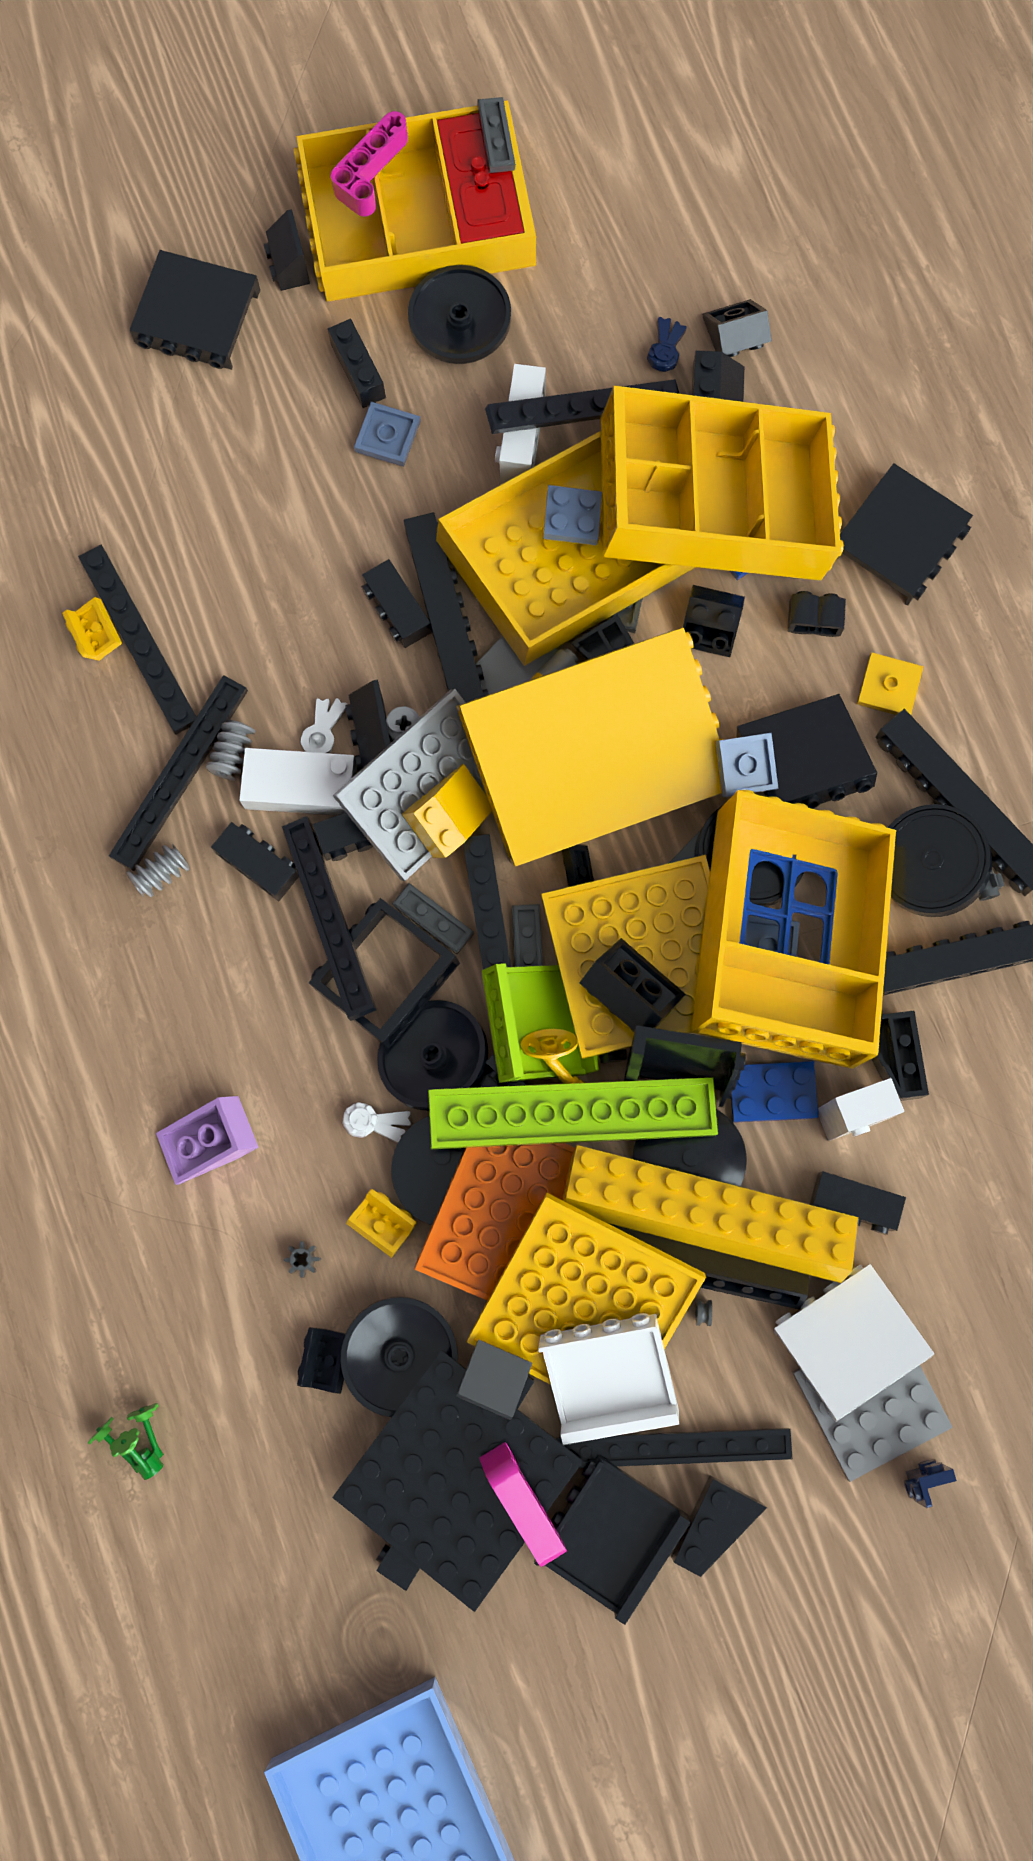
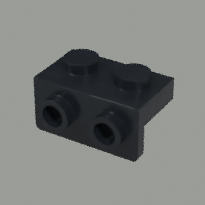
(321, 1361)

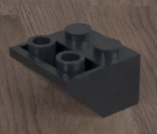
(713, 619)

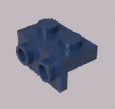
(927, 1476)

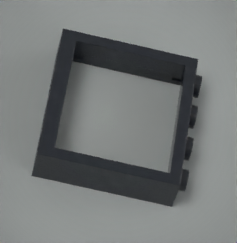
(420, 994)

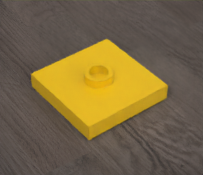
(889, 684)

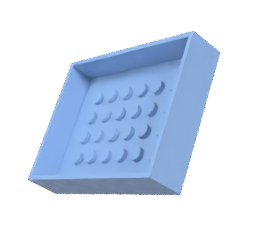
(388, 1788)

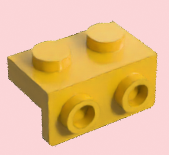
(92, 630)
(382, 1222)

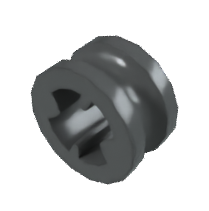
(703, 1312)

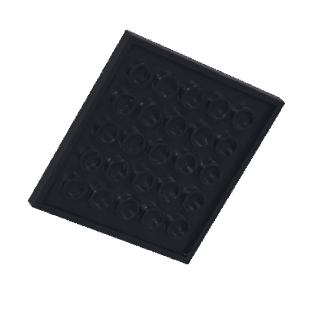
(430, 1493)

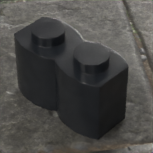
(816, 614)

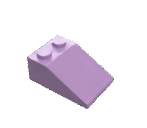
(207, 1139)

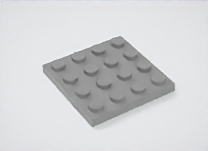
(882, 1426)

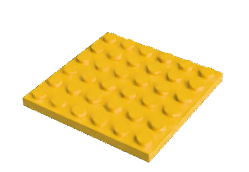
(655, 913)
(578, 1273)

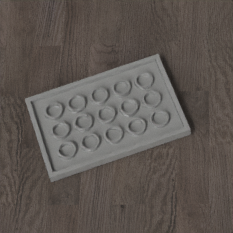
(403, 775)

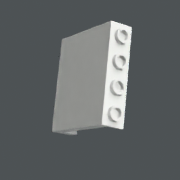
(852, 1341)
(610, 1378)

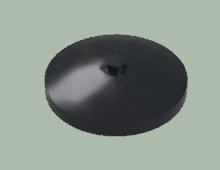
(459, 314)
(436, 1051)
(710, 1157)
(391, 1350)

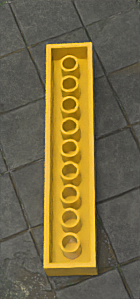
(712, 1214)

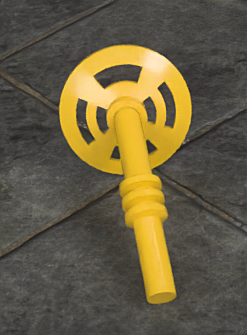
(551, 1049)

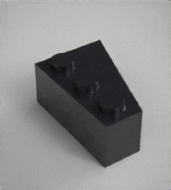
(603, 639)
(901, 1055)
(715, 1525)

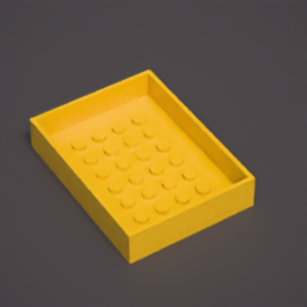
(536, 586)

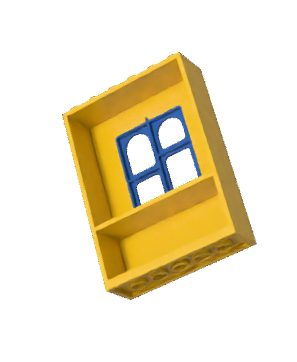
(781, 1000)

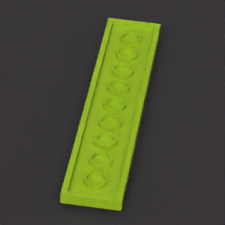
(571, 1113)

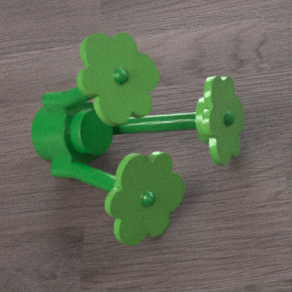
(145, 1461)

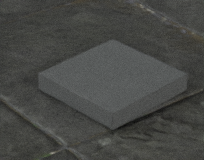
(494, 1379)

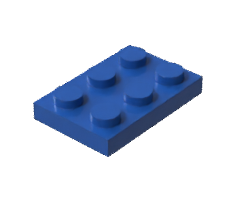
(775, 1093)

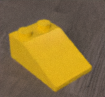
(449, 813)

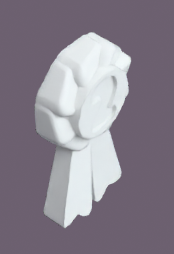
(319, 737)
(362, 1120)

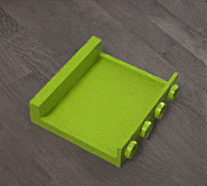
(522, 1003)

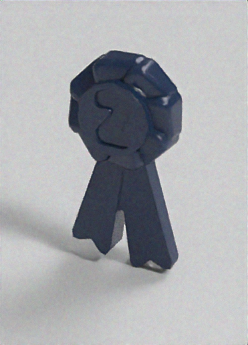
(664, 355)

